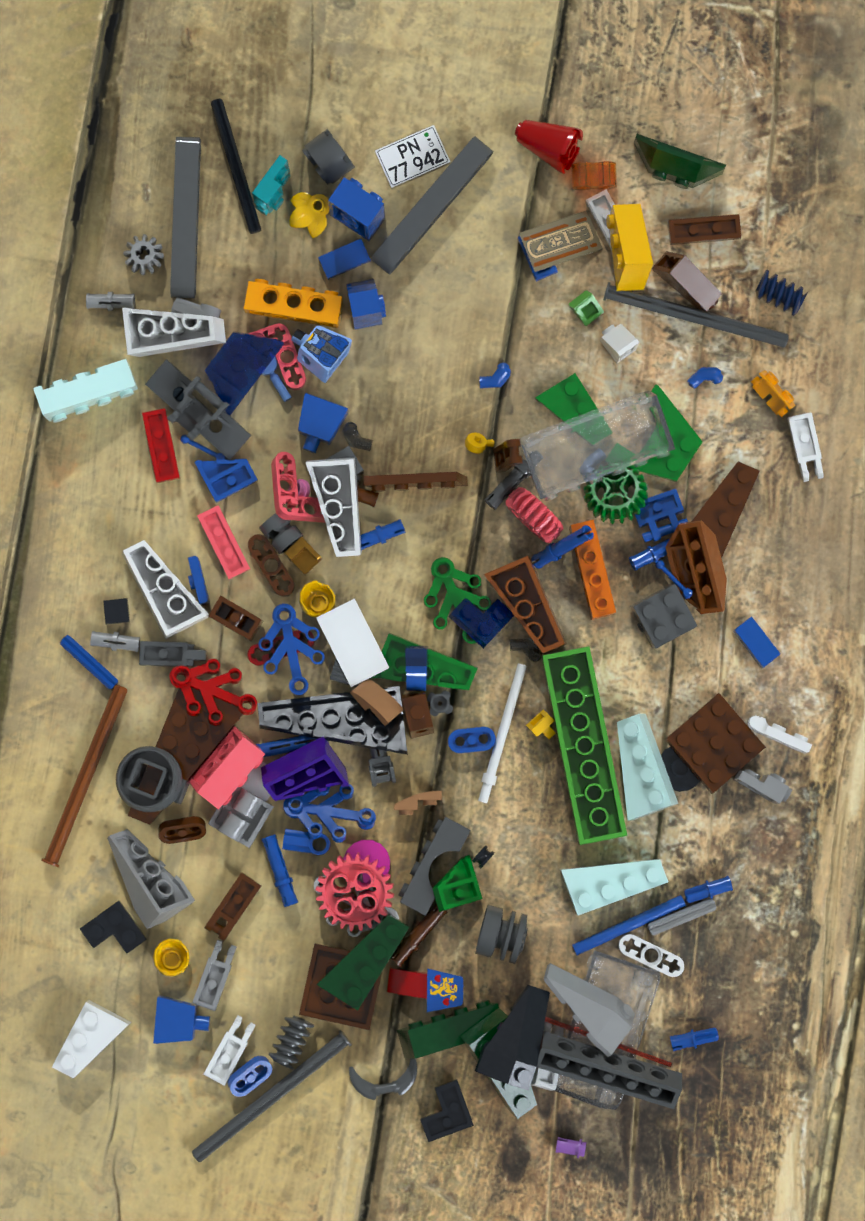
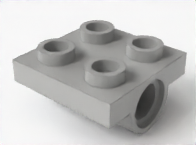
(241, 817)

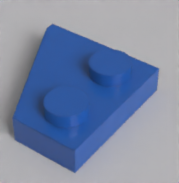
(226, 476)

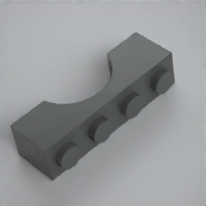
(448, 837)

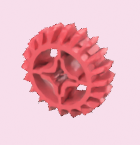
(534, 515)

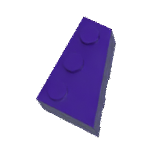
(304, 770)

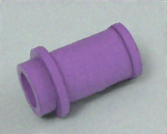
(571, 1147)

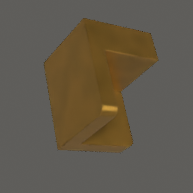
(303, 555)

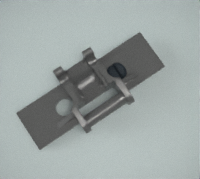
(194, 416)

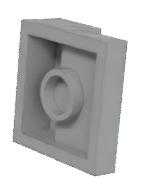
(769, 786)

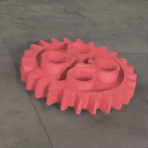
(359, 912)

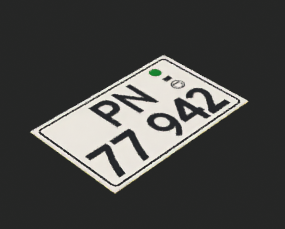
(412, 156)

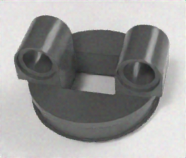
(130, 774)

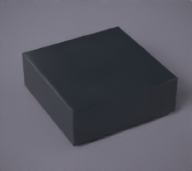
(116, 611)

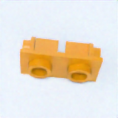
(780, 398)

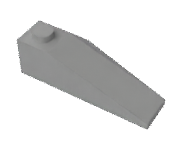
(150, 886)
(599, 1011)

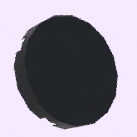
(679, 773)

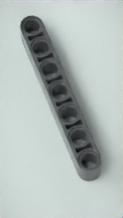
(432, 205)
(185, 217)

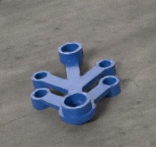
(289, 645)
(327, 810)

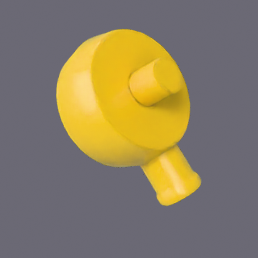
(477, 443)

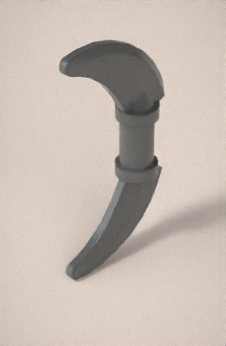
(399, 1086)

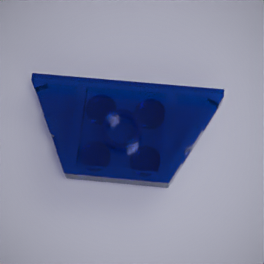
(240, 365)

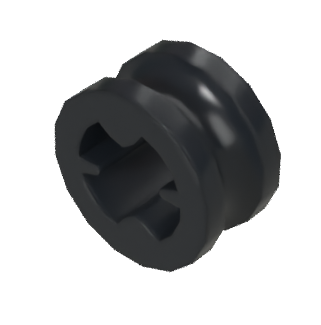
(483, 856)

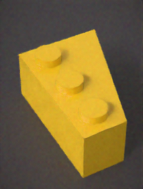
(629, 247)

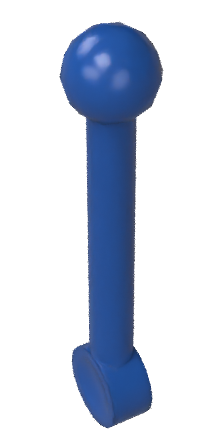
(219, 456)
(687, 593)

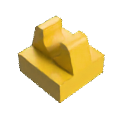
(541, 724)

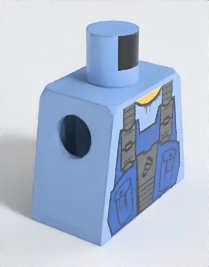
(321, 351)

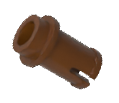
(366, 496)

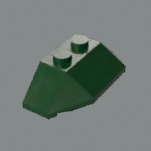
(675, 163)

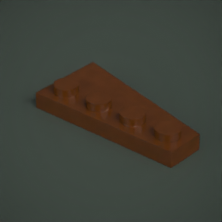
(422, 481)
(727, 503)

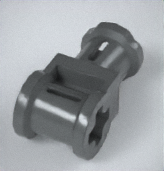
(379, 765)

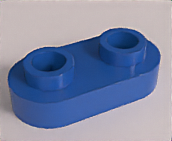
(471, 739)
(250, 1076)

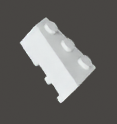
(88, 1037)

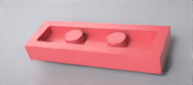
(223, 542)

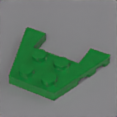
(684, 440)

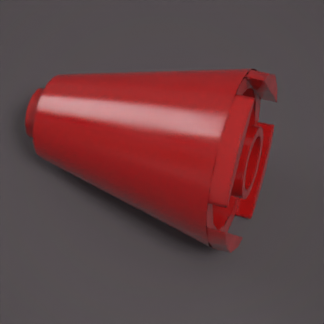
(550, 142)

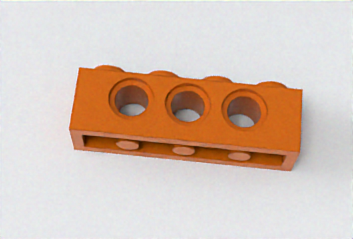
(593, 574)

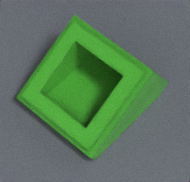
(586, 307)

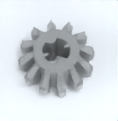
(137, 249)

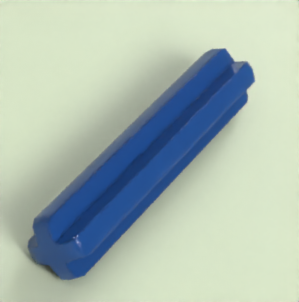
(89, 662)

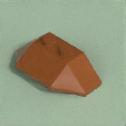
(698, 565)

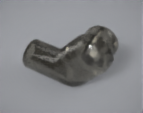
(354, 439)
(528, 646)

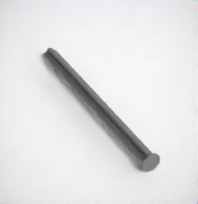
(696, 316)
(271, 1097)

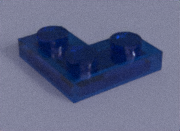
(478, 625)

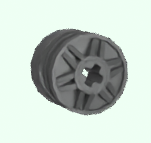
(501, 934)

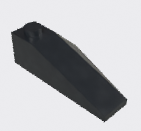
(516, 1045)

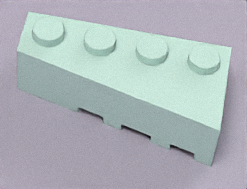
(86, 390)
(643, 770)
(605, 884)

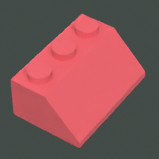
(226, 768)

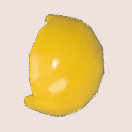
(317, 599)
(171, 957)

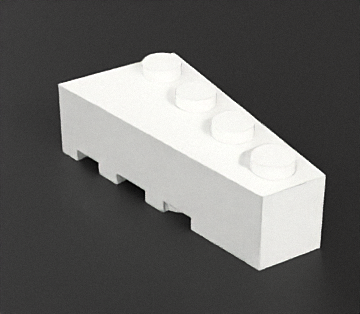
(164, 332)

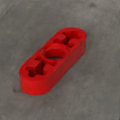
(251, 651)

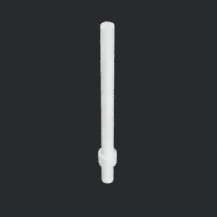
(489, 777)

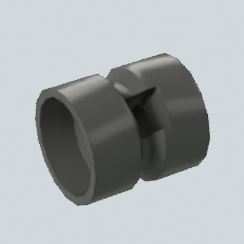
(280, 532)

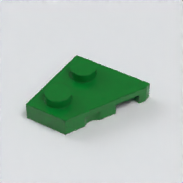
(457, 886)

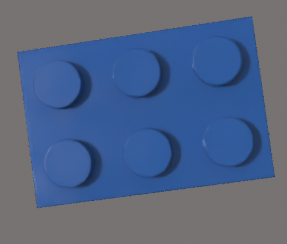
(357, 208)

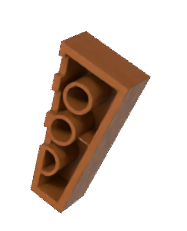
(524, 595)

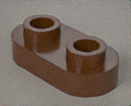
(182, 830)

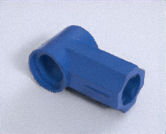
(301, 842)

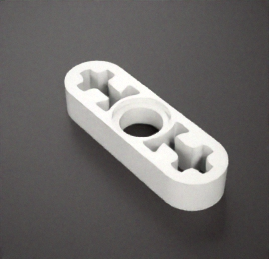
(664, 969)

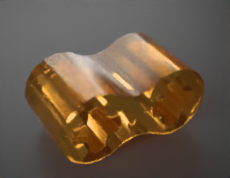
(594, 175)

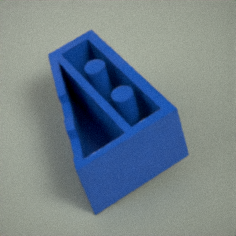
(365, 304)

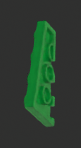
(441, 671)

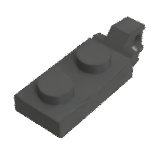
(169, 654)

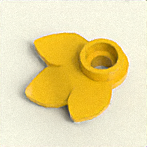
(306, 214)

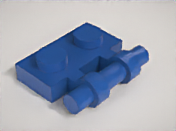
(657, 509)

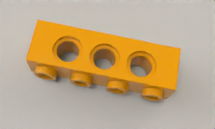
(328, 316)

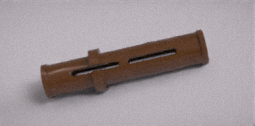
(418, 934)

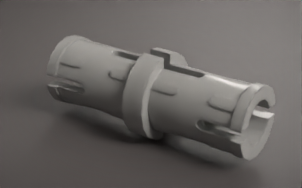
(110, 301)
(115, 641)

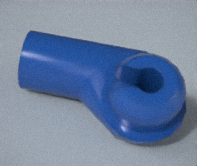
(498, 378)

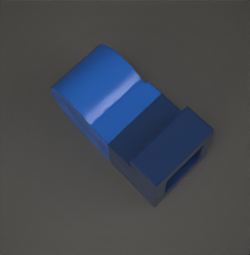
(416, 667)

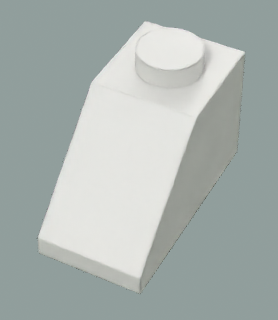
(619, 342)

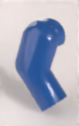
(705, 373)

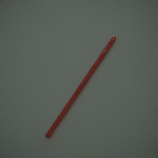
(623, 1047)

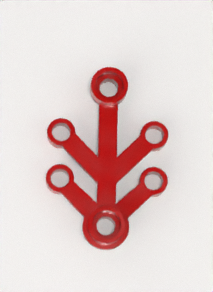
(210, 689)

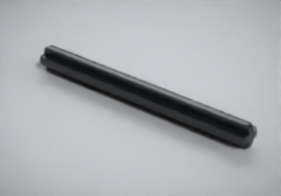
(235, 166)

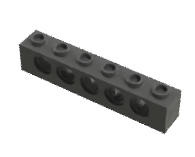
(612, 1072)

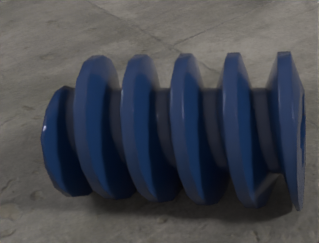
(780, 292)

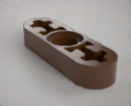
(256, 553)

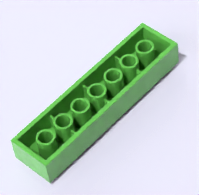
(584, 745)

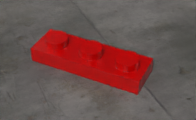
(161, 445)

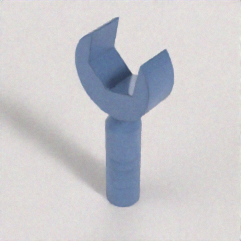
(276, 380)

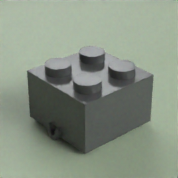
(663, 616)

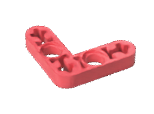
(288, 345)
(291, 497)

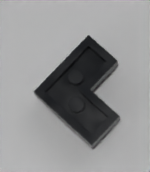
(114, 922)
(453, 1116)

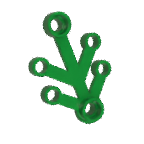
(454, 595)

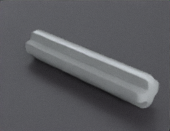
(682, 916)

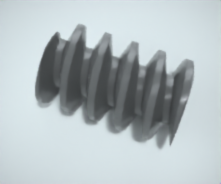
(291, 1040)

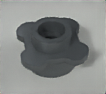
(435, 698)

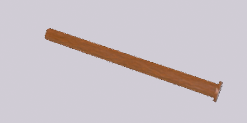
(85, 776)

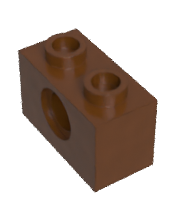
(236, 618)

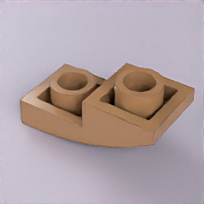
(378, 700)
(411, 803)

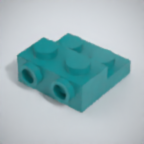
(269, 190)

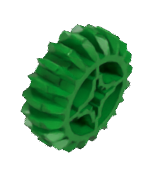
(618, 504)

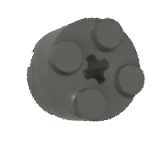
(329, 157)

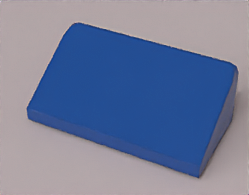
(756, 642)

